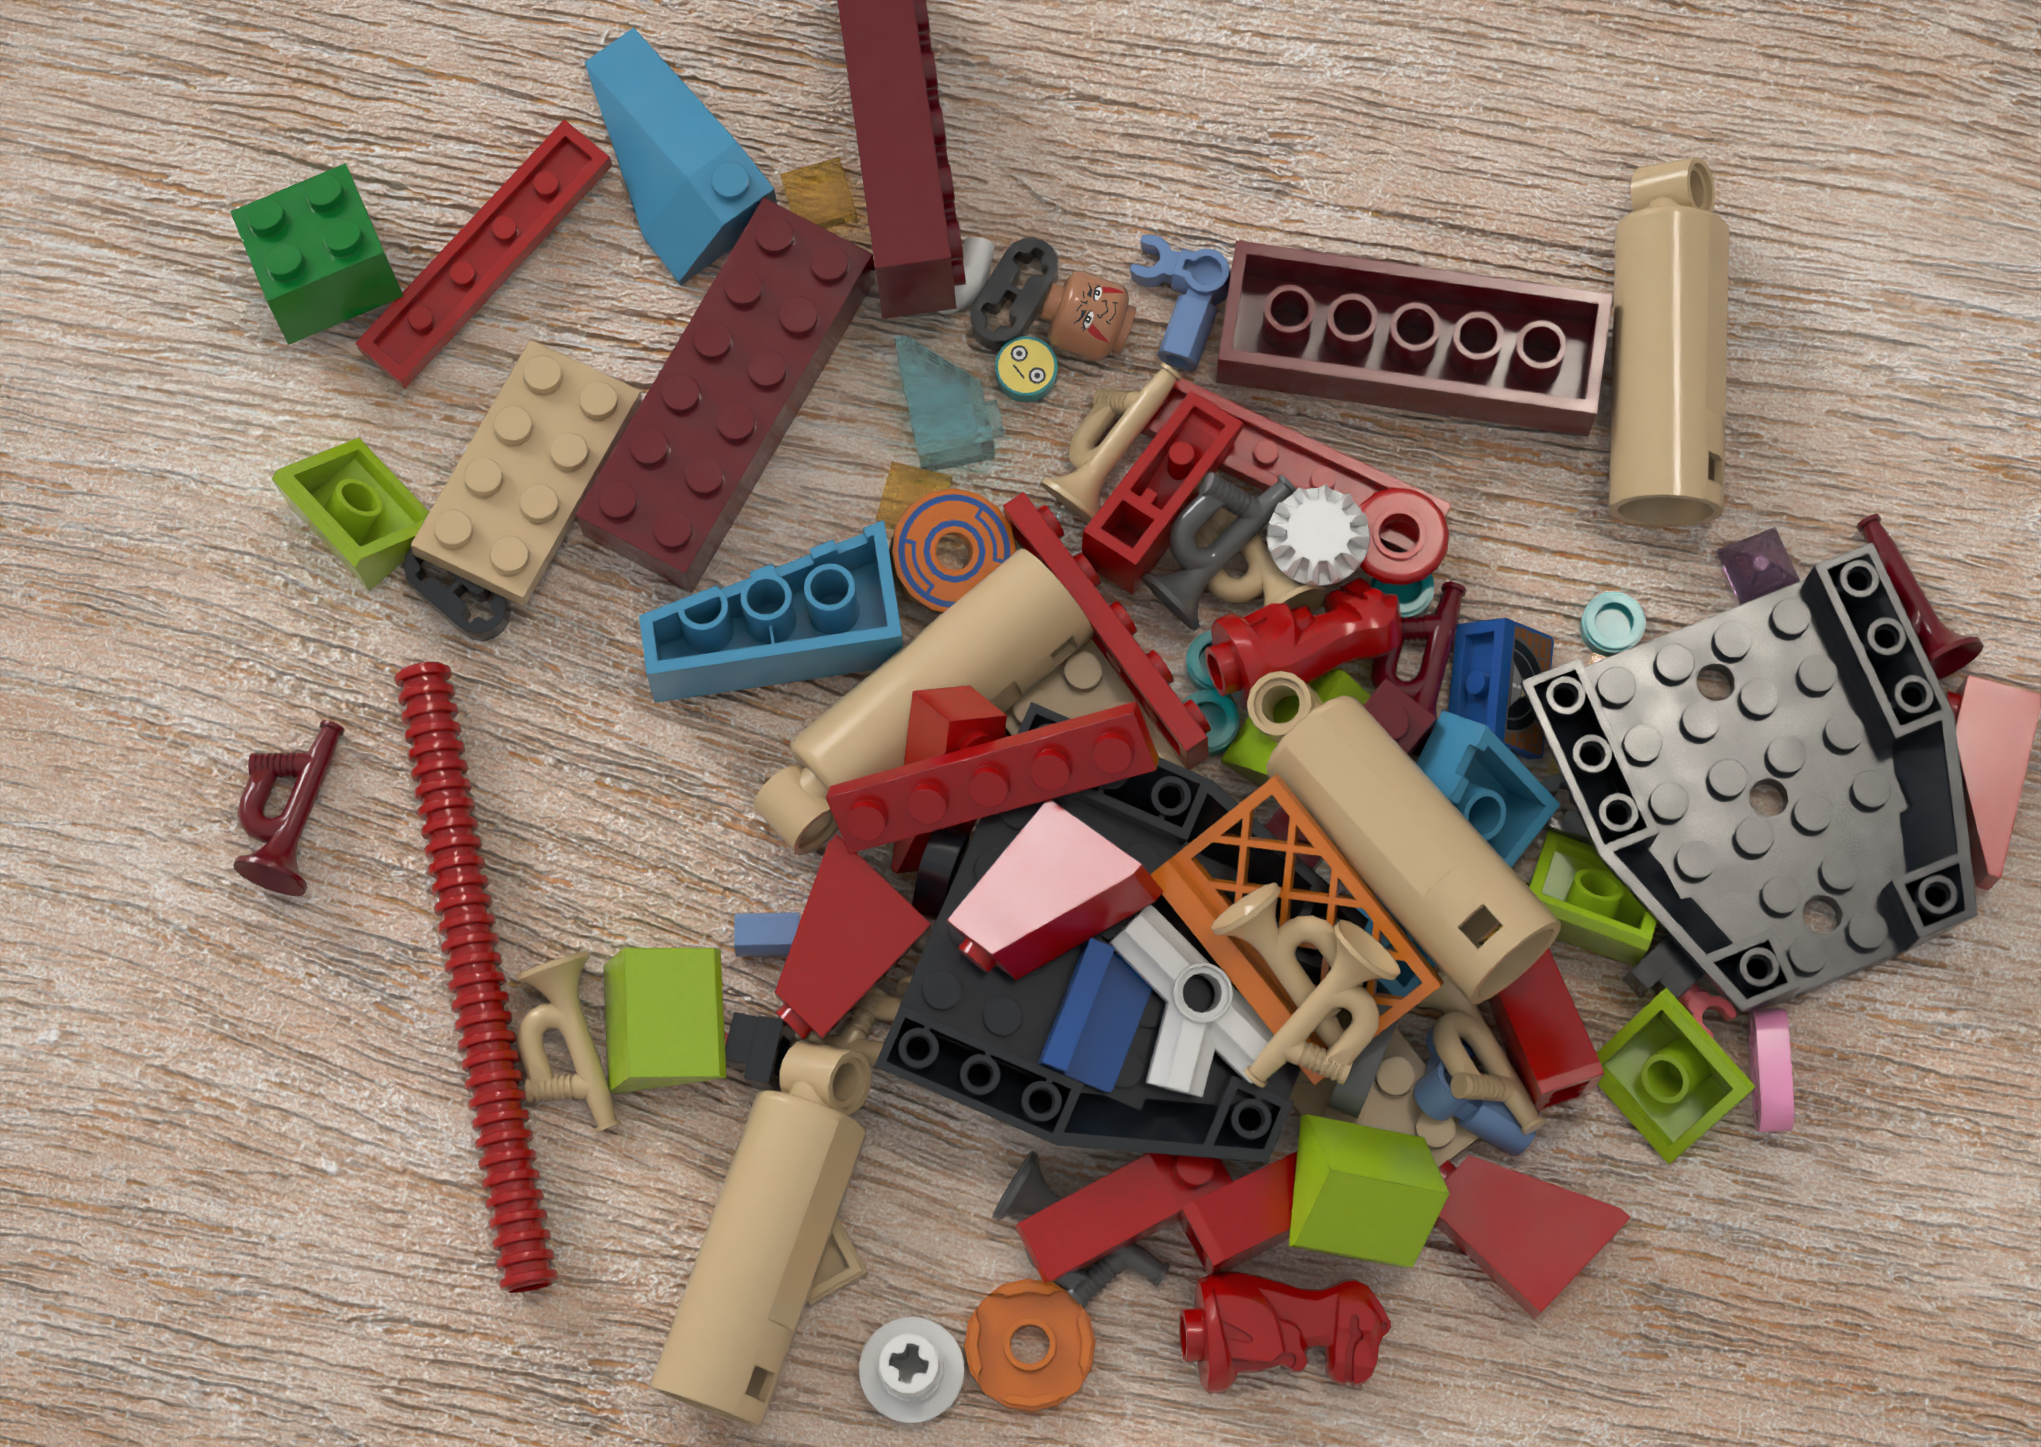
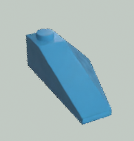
(677, 160)

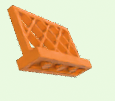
(1201, 900)

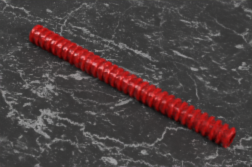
(475, 977)

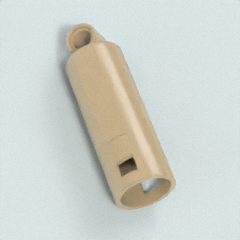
(1669, 350)
(993, 638)
(1405, 838)
(767, 1236)

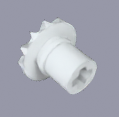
(1318, 536)
(911, 1370)

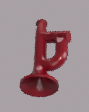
(1439, 632)
(1942, 646)
(276, 862)

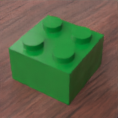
(316, 254)

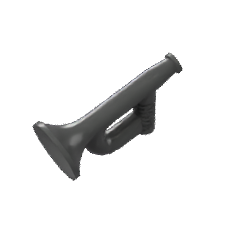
(1183, 588)
(1030, 1194)

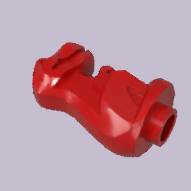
(1355, 627)
(1261, 1323)

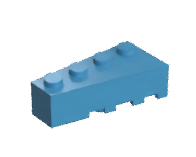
(780, 625)
(1489, 791)

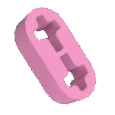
(1771, 1070)

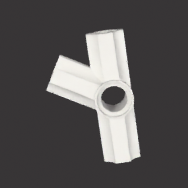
(1185, 1036)

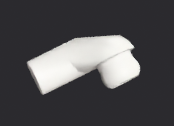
(977, 263)

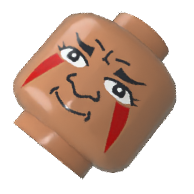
(1088, 316)

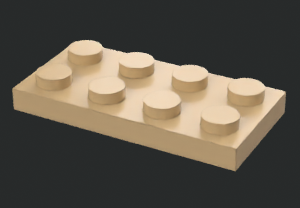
(526, 473)

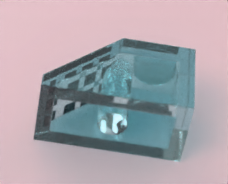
(945, 409)

